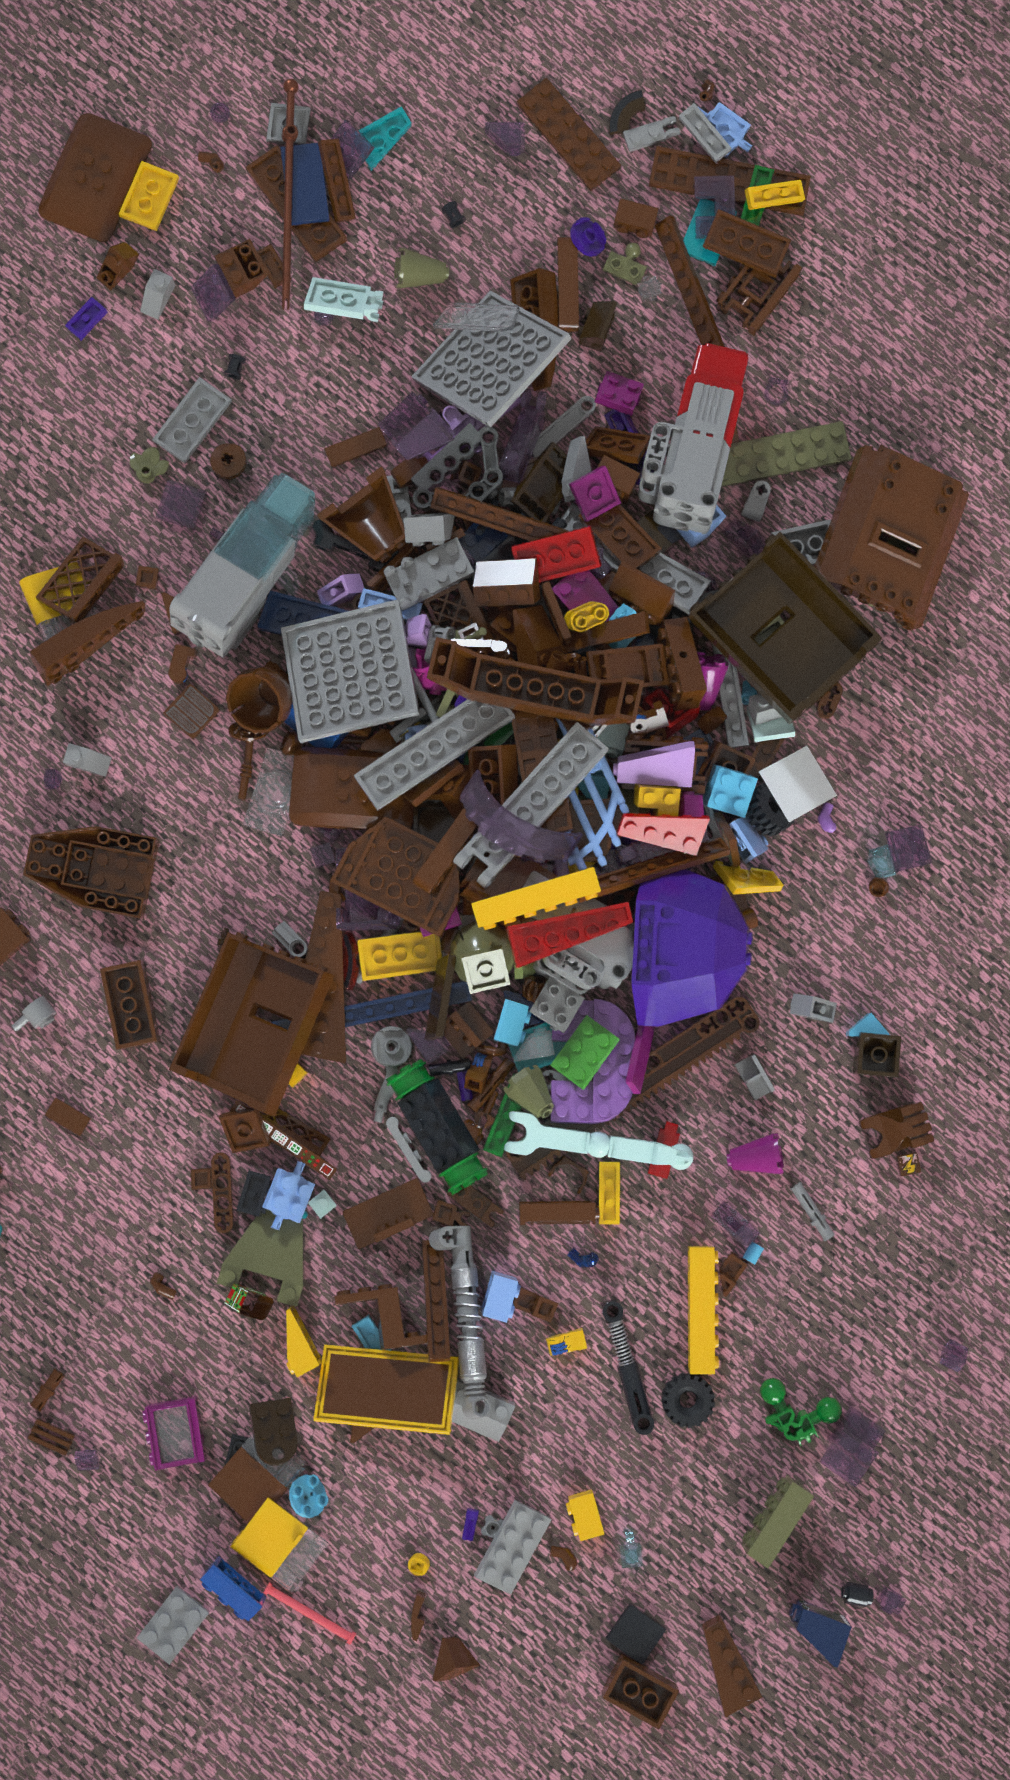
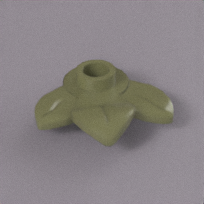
(150, 462)

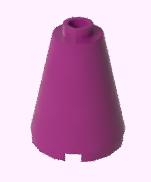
(758, 1156)

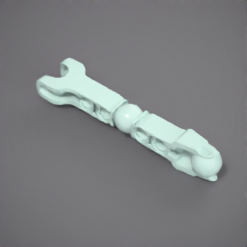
(596, 1144)

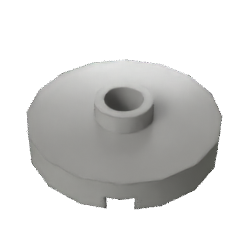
(400, 1041)

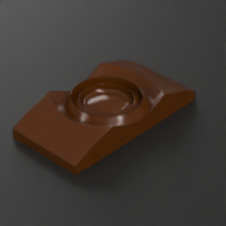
(635, 662)

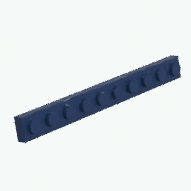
(394, 1006)

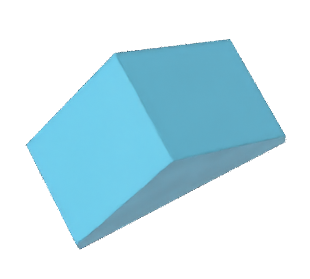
(867, 1024)

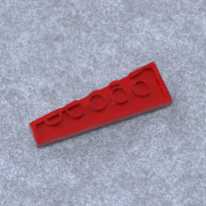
(552, 935)

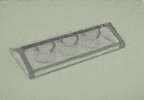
(478, 317)

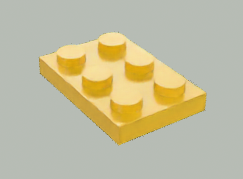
(149, 196)

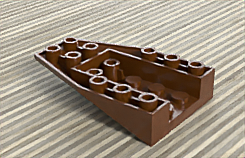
(95, 868)

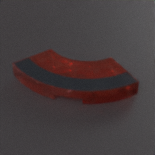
(350, 951)

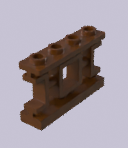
(770, 297)
(657, 740)

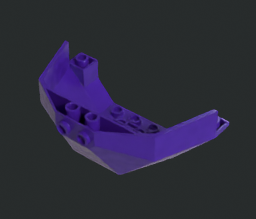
(686, 948)

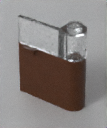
(249, 1481)

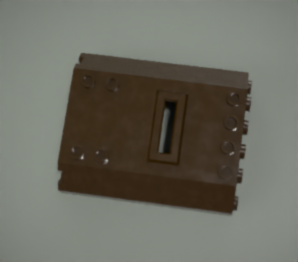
(808, 650)

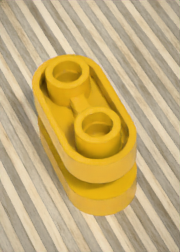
(586, 616)

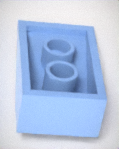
(749, 841)

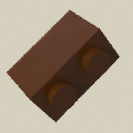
(635, 218)

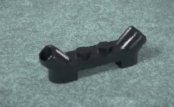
(327, 540)

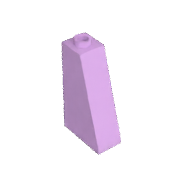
(658, 766)

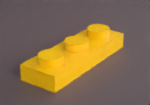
(774, 194)
(609, 1192)

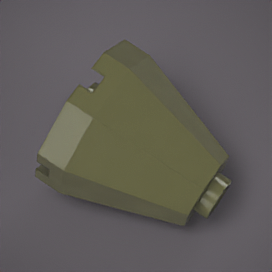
(530, 1092)

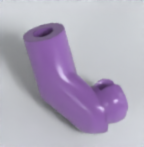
(824, 818)

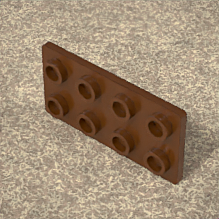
(388, 1213)

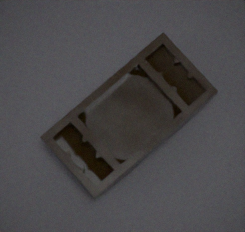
(542, 486)
(432, 819)

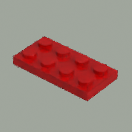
(561, 553)

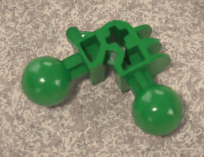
(827, 1410)

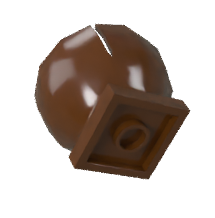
(264, 698)

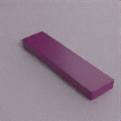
(639, 1058)

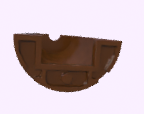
(370, 519)

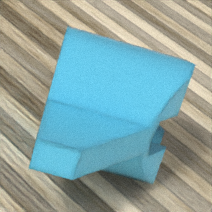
(747, 691)

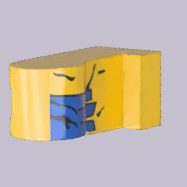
(566, 1342)

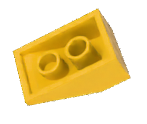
(301, 1350)

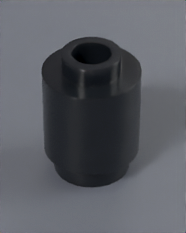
(857, 1594)

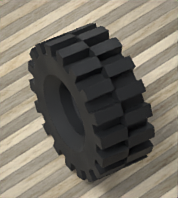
(760, 813)
(699, 1411)

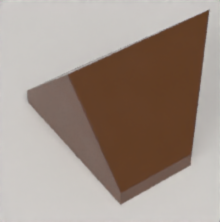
(453, 1660)

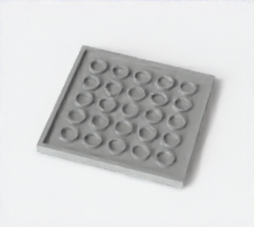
(491, 368)
(349, 671)

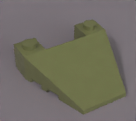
(270, 1254)

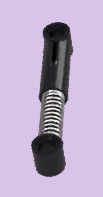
(628, 1369)

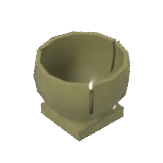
(482, 957)

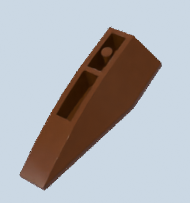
(79, 641)

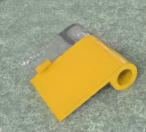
(47, 620)
(279, 1545)

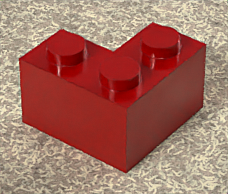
(676, 719)

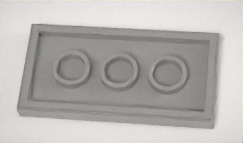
(192, 420)

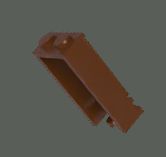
(558, 1212)

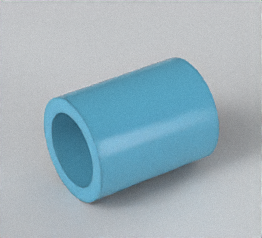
(753, 1253)

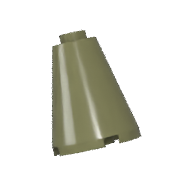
(418, 269)

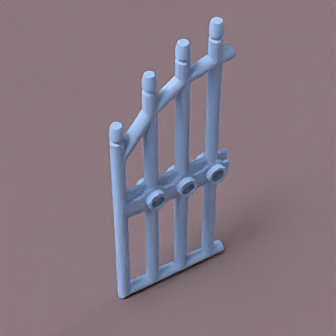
(606, 815)

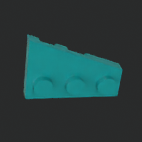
(385, 134)

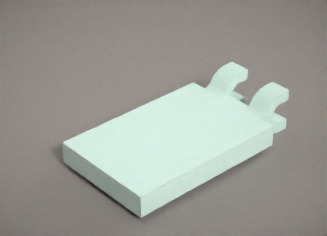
(343, 299)

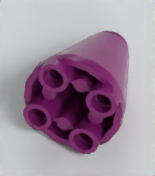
(714, 672)

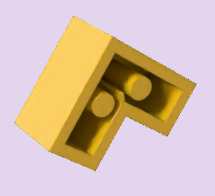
(660, 798)

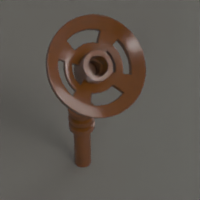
(249, 737)

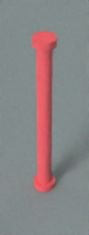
(309, 1613)

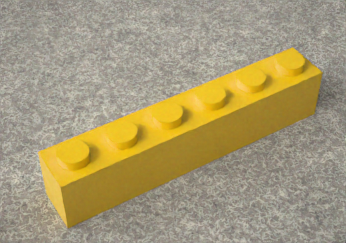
(536, 897)
(701, 1310)

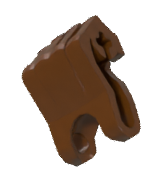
(900, 1129)

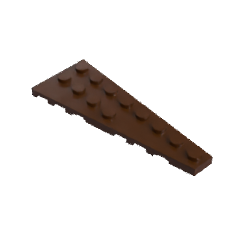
(325, 948)

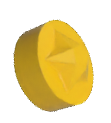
(418, 1564)

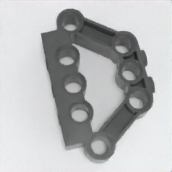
(472, 438)

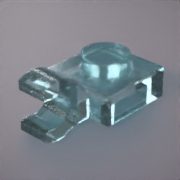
(630, 1553)

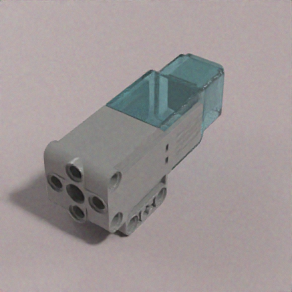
(243, 567)

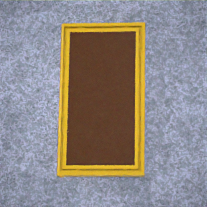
(386, 1389)

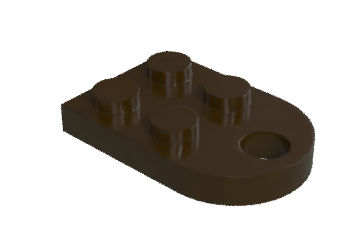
(273, 1429)

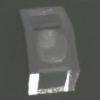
(536, 1046)

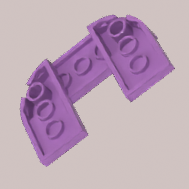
(608, 1091)

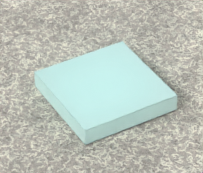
(771, 730)

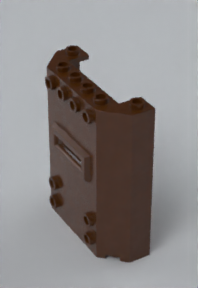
(906, 502)
(235, 1048)

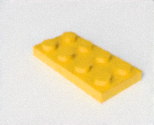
(398, 955)

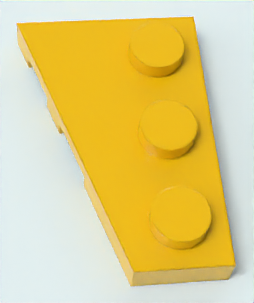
(748, 881)

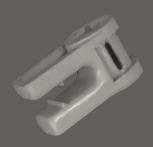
(437, 631)

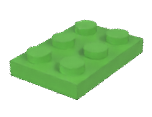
(585, 1052)

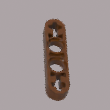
(222, 1192)

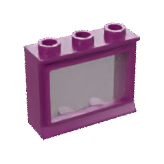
(174, 1433)

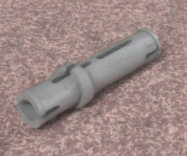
(817, 1219)

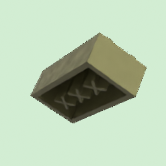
(777, 1520)

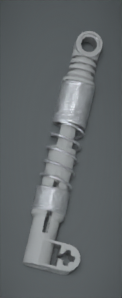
(465, 1283)

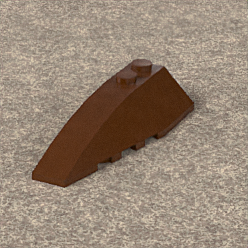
(538, 295)

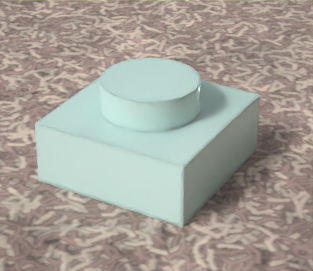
(322, 1203)

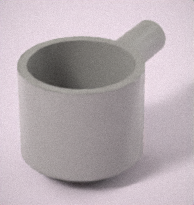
(38, 1013)

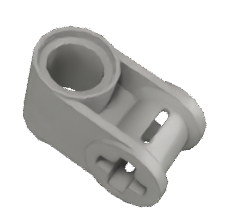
(756, 503)

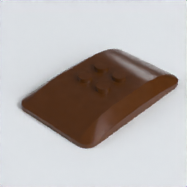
(94, 177)
(329, 795)

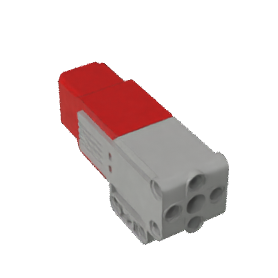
(701, 439)

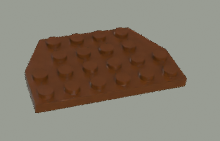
(382, 871)

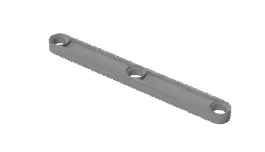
(560, 428)

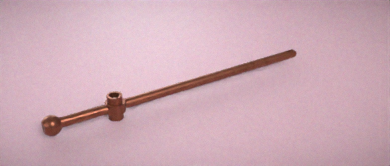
(289, 136)

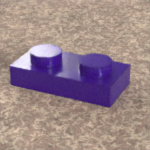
(86, 318)

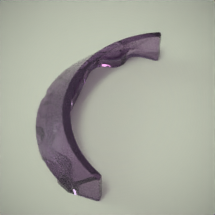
(511, 831)

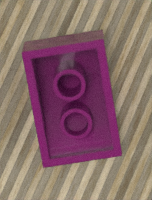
(582, 588)

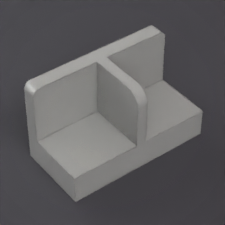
(754, 1077)

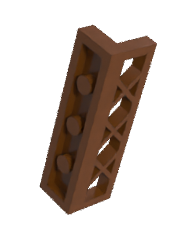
(293, 1123)

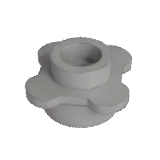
(490, 1521)

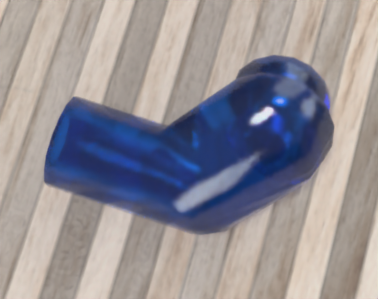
(583, 1260)

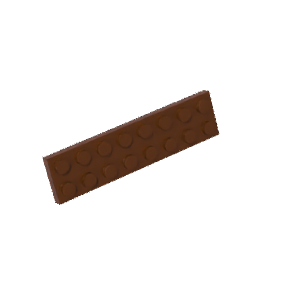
(676, 172)
(534, 739)

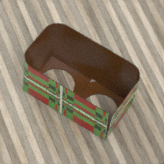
(237, 1296)

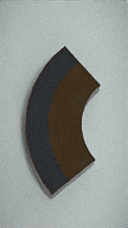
(625, 111)

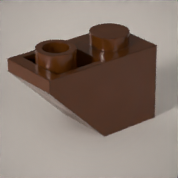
(117, 264)

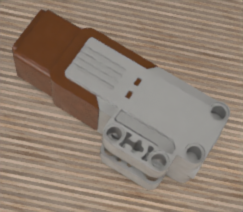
(597, 961)

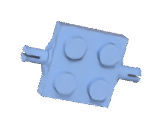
(729, 126)
(288, 1195)

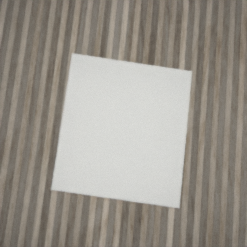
(797, 783)

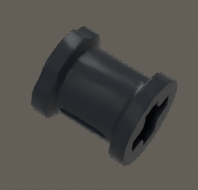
(450, 208)
(234, 366)

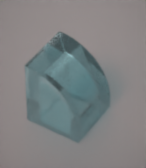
(881, 862)

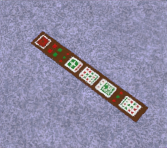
(294, 1147)

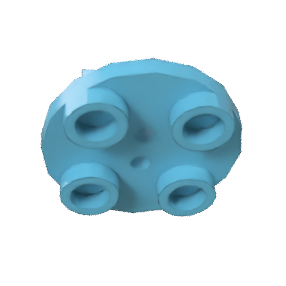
(313, 1503)

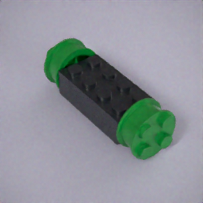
(437, 1126)

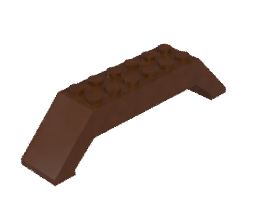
(534, 687)

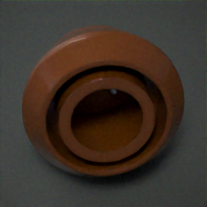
(291, 743)

